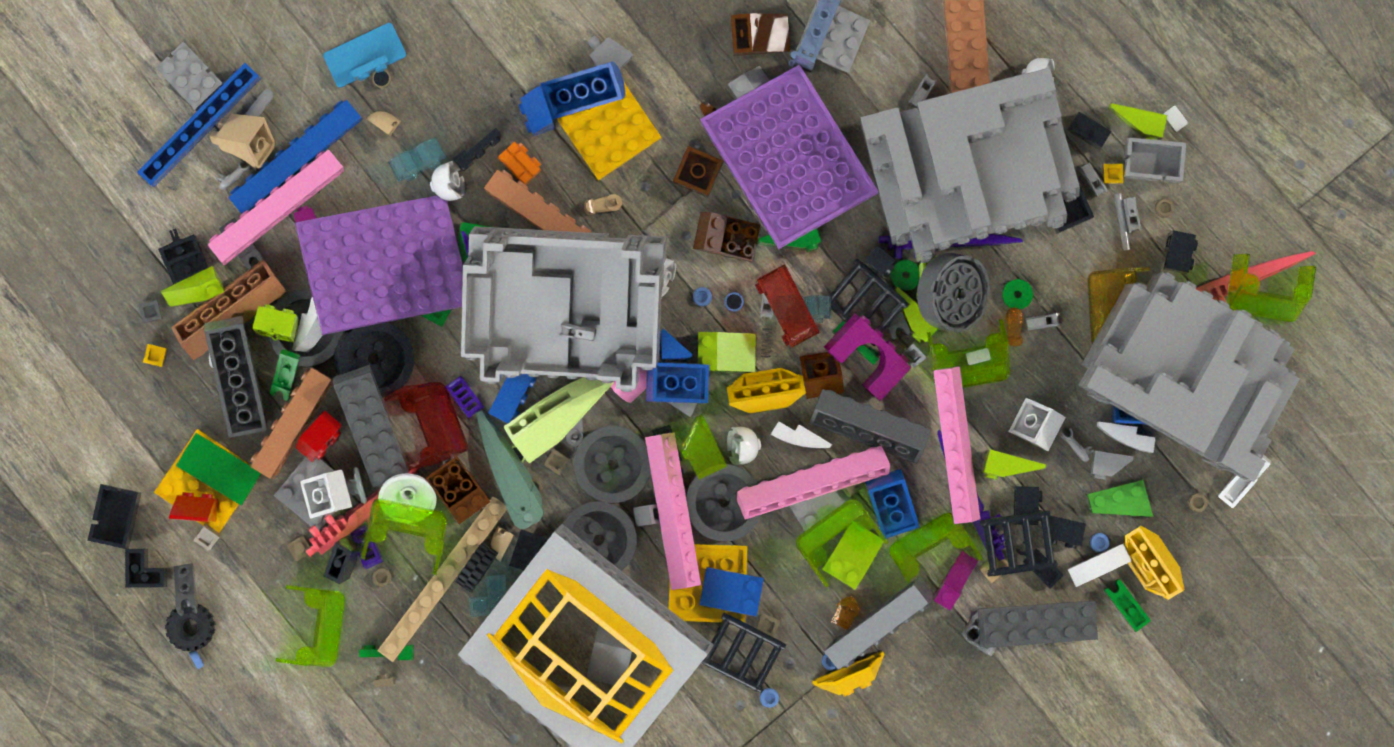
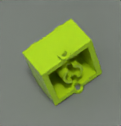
(275, 322)

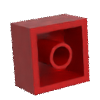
(319, 436)

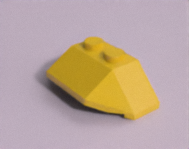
(765, 390)
(1153, 563)
(856, 675)

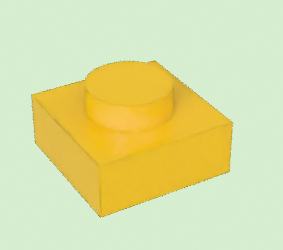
(1113, 173)
(155, 355)

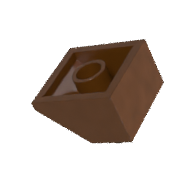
(821, 372)

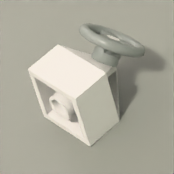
(331, 492)

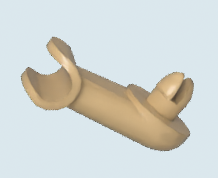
(605, 204)

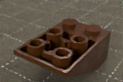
(759, 34)
(726, 236)
(458, 489)

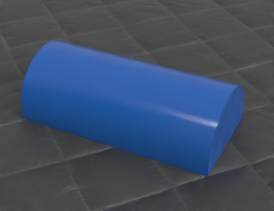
(583, 90)

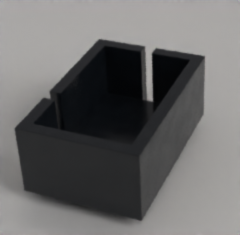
(1077, 212)
(116, 515)

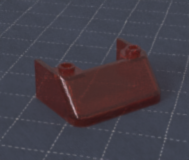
(787, 306)
(436, 419)

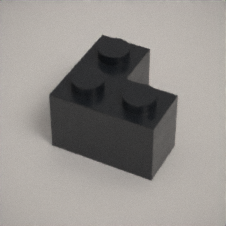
(1179, 251)
(137, 571)

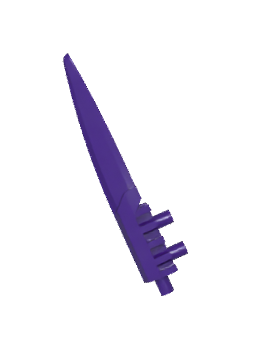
(992, 239)
(998, 539)

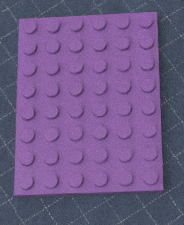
(789, 156)
(382, 263)

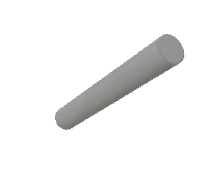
(1122, 221)

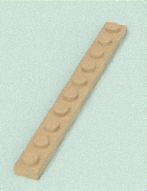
(442, 581)

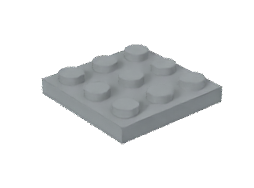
(841, 39)
(291, 491)

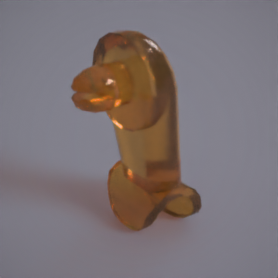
(1014, 324)

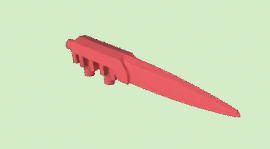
(1220, 286)
(342, 526)

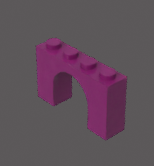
(891, 365)

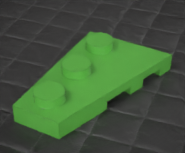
(1122, 500)

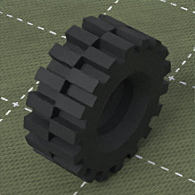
(476, 567)
(186, 641)

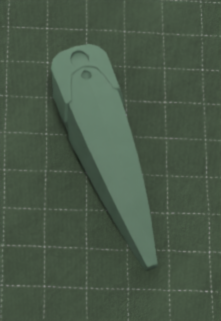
(513, 479)

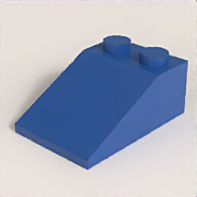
(537, 112)
(678, 383)
(892, 504)
(731, 591)

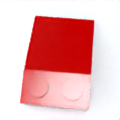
(194, 508)

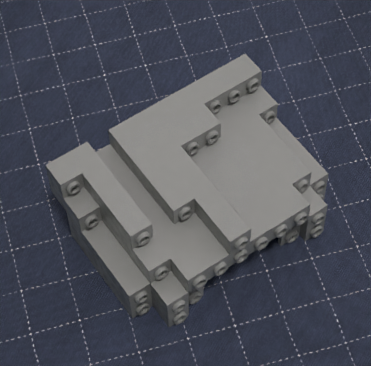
(972, 163)
(533, 280)
(1193, 371)

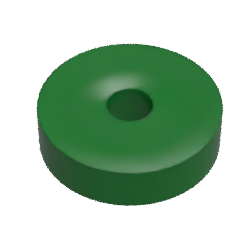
(905, 266)
(1021, 286)

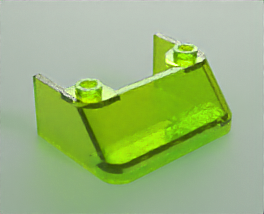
(1245, 293)
(976, 374)
(702, 449)
(407, 519)
(924, 539)
(811, 540)
(327, 630)

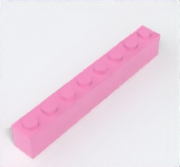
(275, 207)
(956, 445)
(813, 482)
(673, 511)

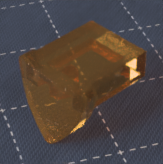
(846, 612)

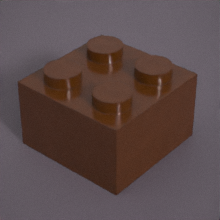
(697, 171)

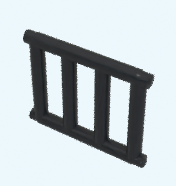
(872, 278)
(1012, 567)
(761, 637)

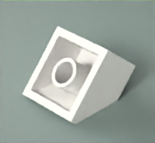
(1037, 424)

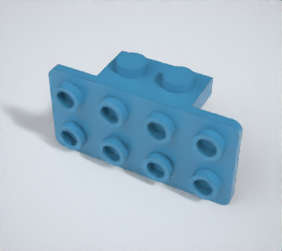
(364, 55)

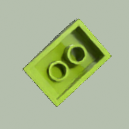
(727, 351)
(1001, 465)
(853, 556)

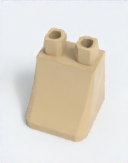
(245, 138)

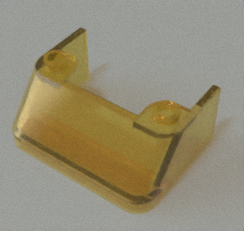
(1103, 292)

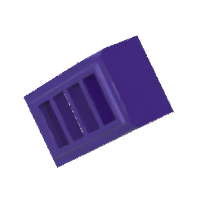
(456, 382)
(373, 561)

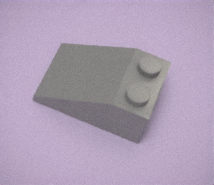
(815, 509)
(608, 658)

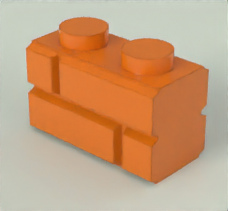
(520, 163)

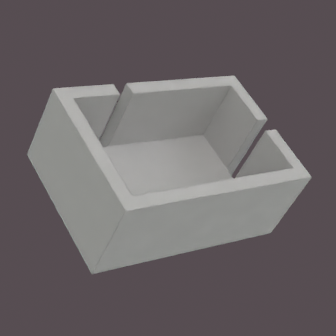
(189, 76)
(1154, 160)

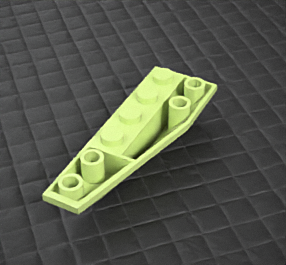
(554, 417)

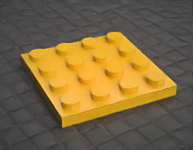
(610, 133)
(179, 481)
(686, 601)

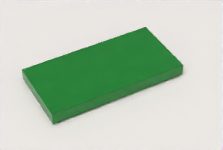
(218, 469)

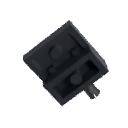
(183, 257)
(526, 549)

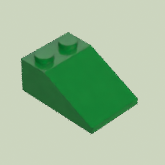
(807, 242)

